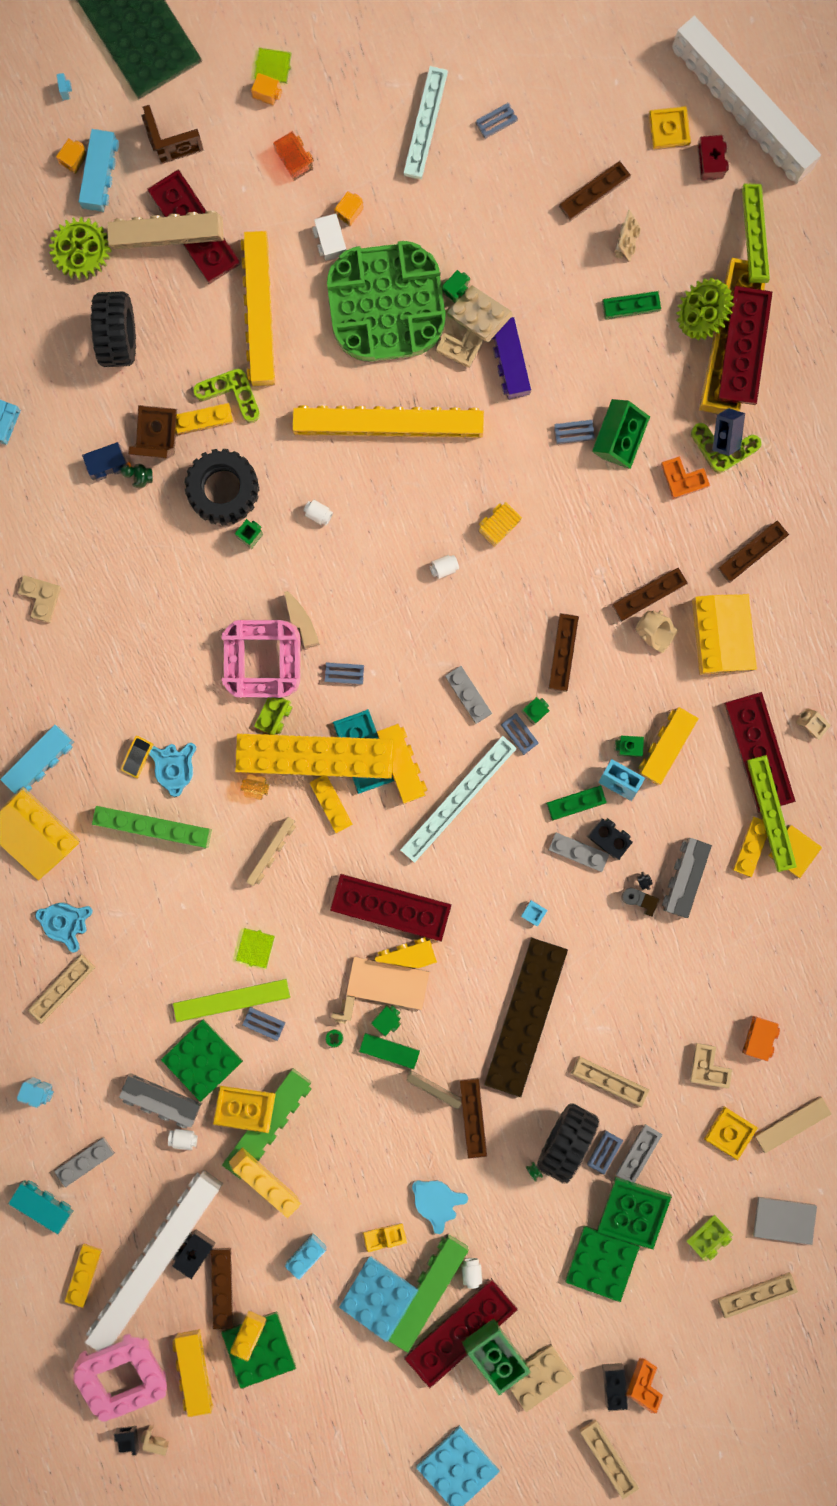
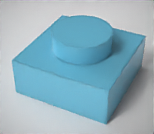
(64, 86)
(534, 913)

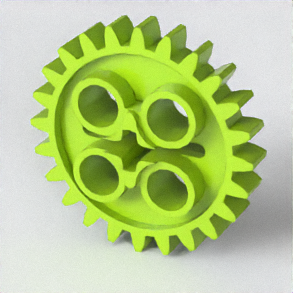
(68, 236)
(704, 309)

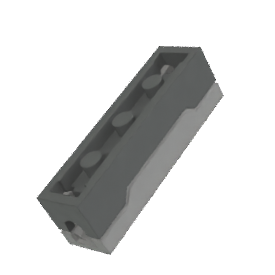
(687, 877)
(160, 1100)

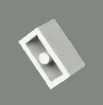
(330, 237)

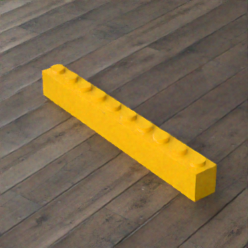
(388, 422)

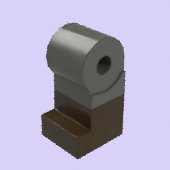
(632, 896)

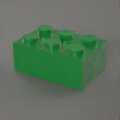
(496, 1357)

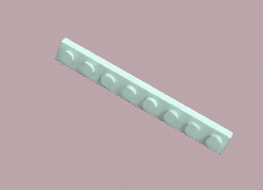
(458, 799)

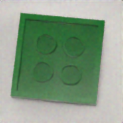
(202, 1060)
(634, 1213)
(602, 1264)
(268, 1358)

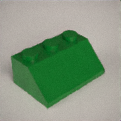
(621, 433)

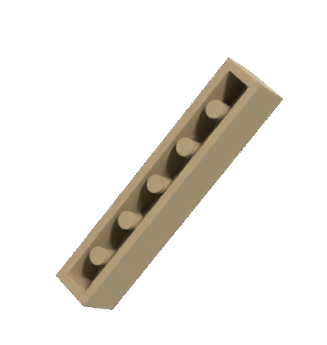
(165, 230)

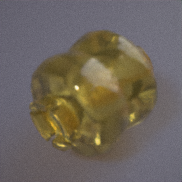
(255, 787)

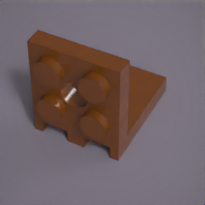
(172, 147)
(154, 443)

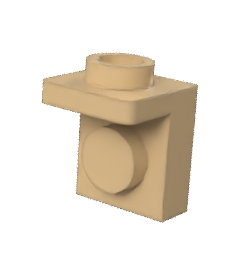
(813, 723)
(346, 1006)
(155, 1445)

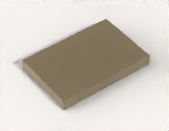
(434, 1089)

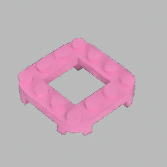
(234, 663)
(92, 1390)

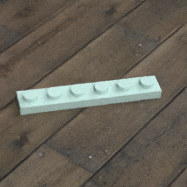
(425, 122)

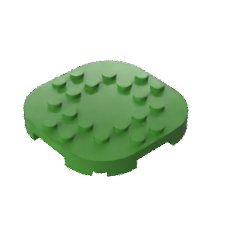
(386, 301)

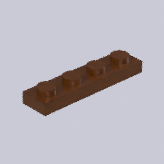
(595, 190)
(753, 551)
(649, 594)
(563, 652)
(473, 1118)
(222, 1288)

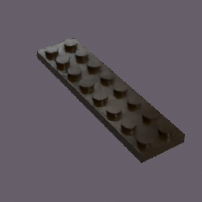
(526, 1017)

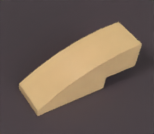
(302, 621)

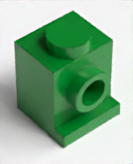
(456, 286)

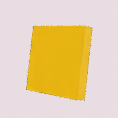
(669, 127)
(803, 849)
(730, 1133)

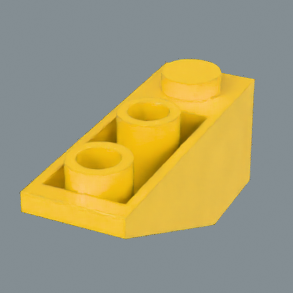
(415, 956)

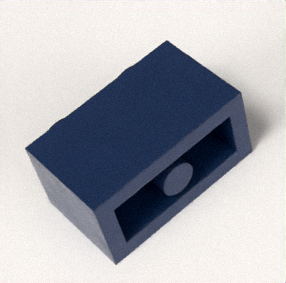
(728, 431)
(104, 461)

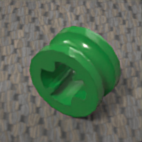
(340, 1038)
(534, 1171)

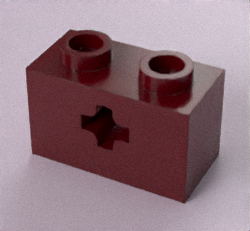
(709, 149)

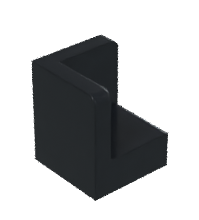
(127, 1439)

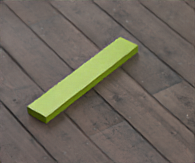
(755, 233)
(771, 813)
(231, 1000)

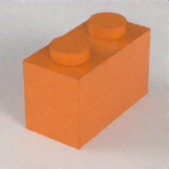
(761, 1038)

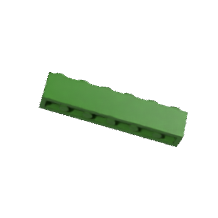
(152, 826)
(285, 1101)
(430, 1290)

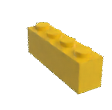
(668, 745)
(403, 768)
(264, 1182)
(193, 1372)

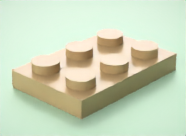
(480, 313)
(546, 1377)

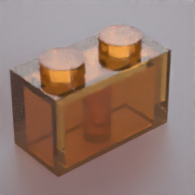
(293, 155)

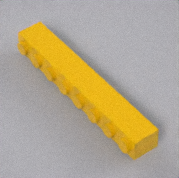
(259, 308)

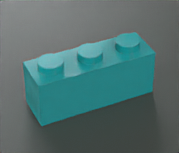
(41, 1206)

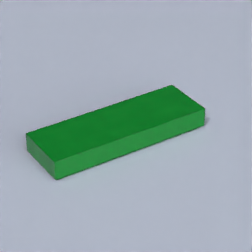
(631, 305)
(576, 802)
(389, 1051)

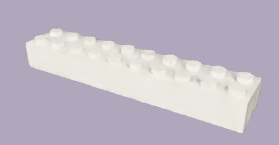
(745, 100)
(150, 1267)

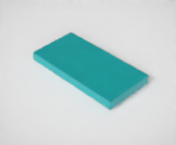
(360, 726)

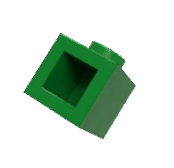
(249, 533)
(536, 710)
(629, 746)
(387, 1020)

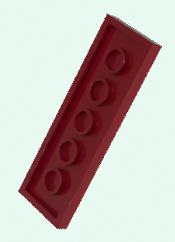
(176, 196)
(745, 345)
(757, 739)
(391, 907)
(444, 1345)

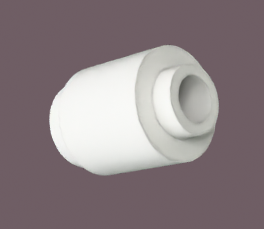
(318, 512)
(444, 566)
(182, 1139)
(471, 1273)

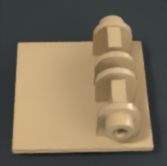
(628, 234)

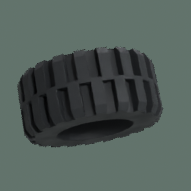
(113, 329)
(214, 463)
(568, 1143)

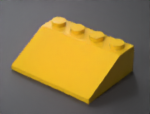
(724, 633)
(34, 834)

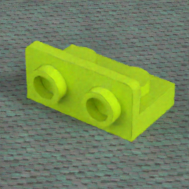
(273, 714)
(710, 1238)

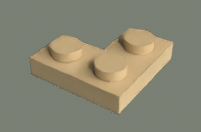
(460, 351)
(45, 595)
(704, 1071)

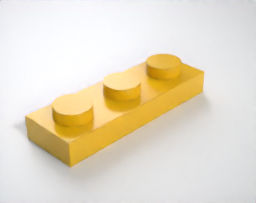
(204, 418)
(331, 803)
(751, 848)
(83, 1275)

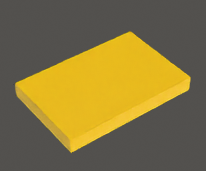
(244, 1109)

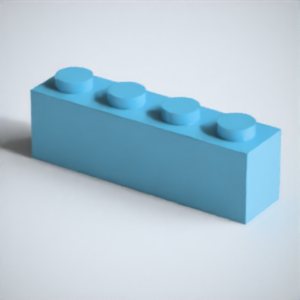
(98, 169)
(38, 760)

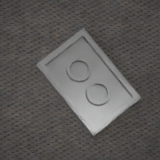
(785, 1220)

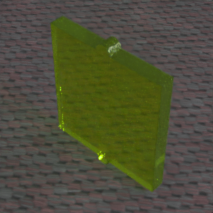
(273, 64)
(255, 948)

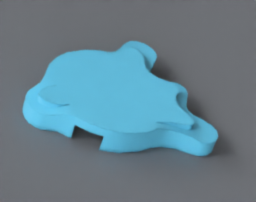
(174, 768)
(63, 922)
(436, 1202)

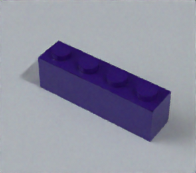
(511, 361)

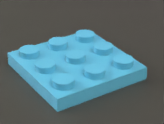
(378, 1298)
(458, 1468)

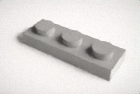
(468, 694)
(578, 852)
(639, 1154)
(84, 1162)

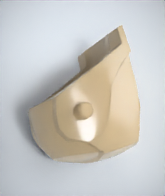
(656, 630)

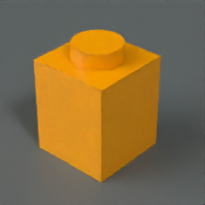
(266, 89)
(72, 155)
(349, 208)

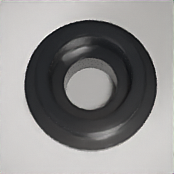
(645, 881)

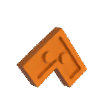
(680, 482)
(640, 1386)

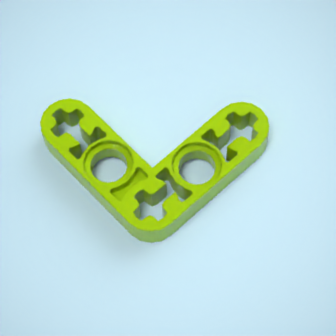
(231, 385)
(729, 460)

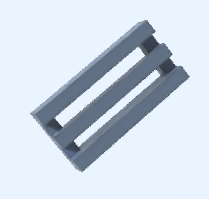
(498, 111)
(589, 423)
(346, 673)
(514, 739)
(262, 1031)
(612, 1137)

